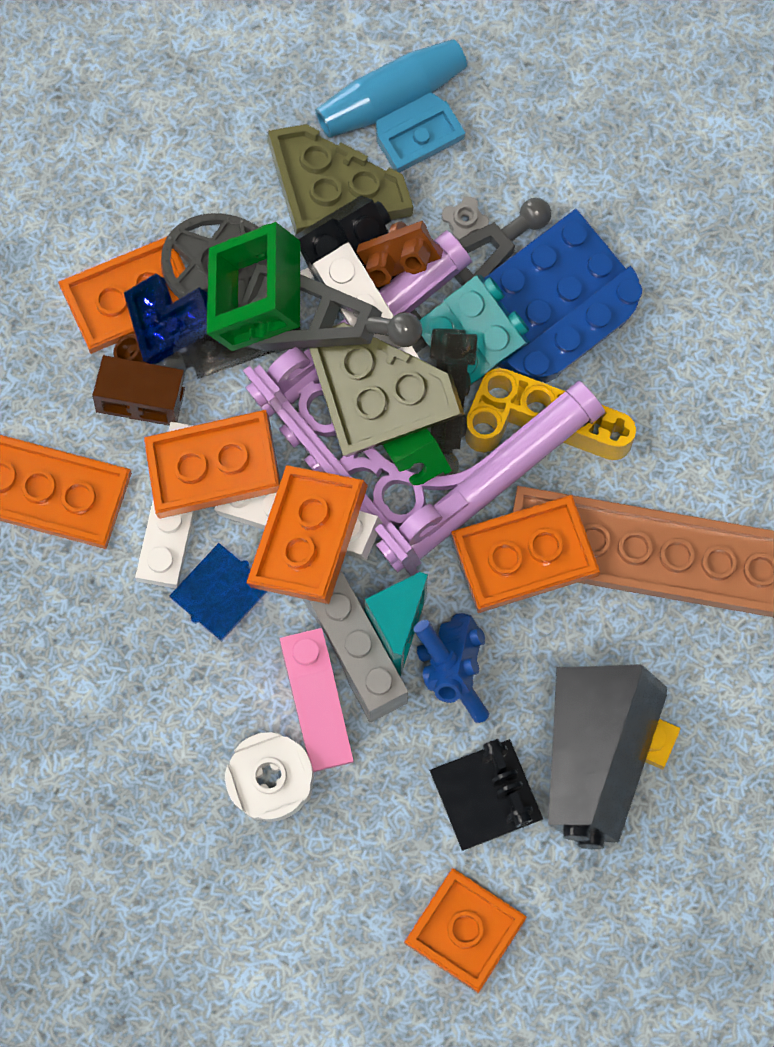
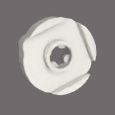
(247, 766)

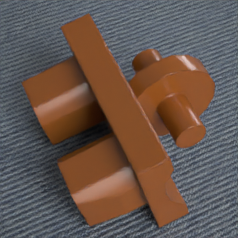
(399, 251)

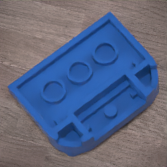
(567, 294)

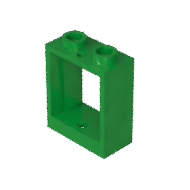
(268, 316)

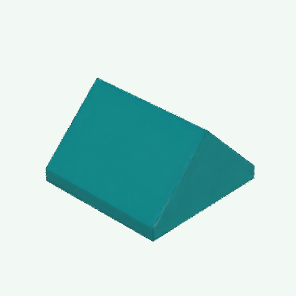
(395, 614)

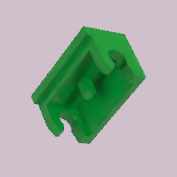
(418, 448)

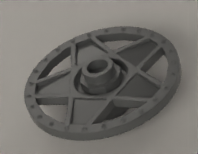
(195, 251)

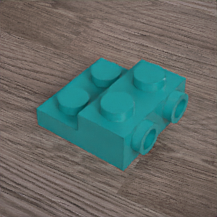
(480, 312)

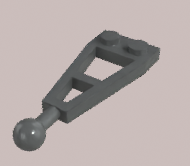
(534, 215)
(403, 328)

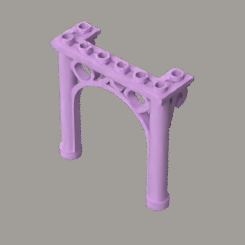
(427, 525)

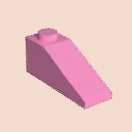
(316, 699)

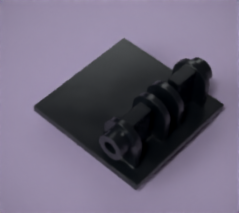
(486, 794)

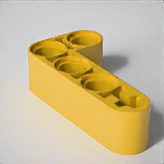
(514, 409)

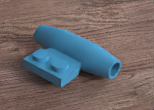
(402, 104)

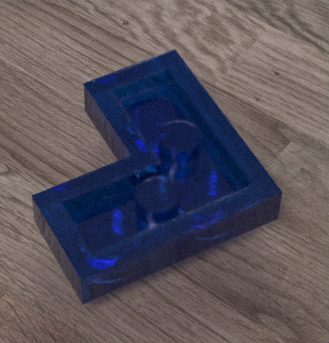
(163, 325)

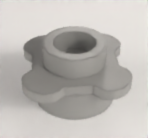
(467, 208)

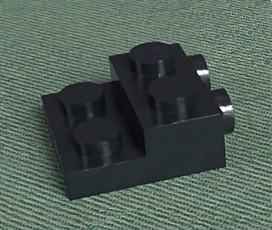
(352, 223)

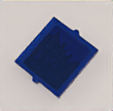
(217, 592)

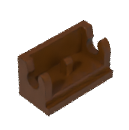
(138, 390)

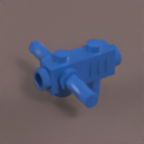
(453, 661)

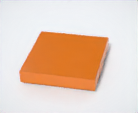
(465, 930)

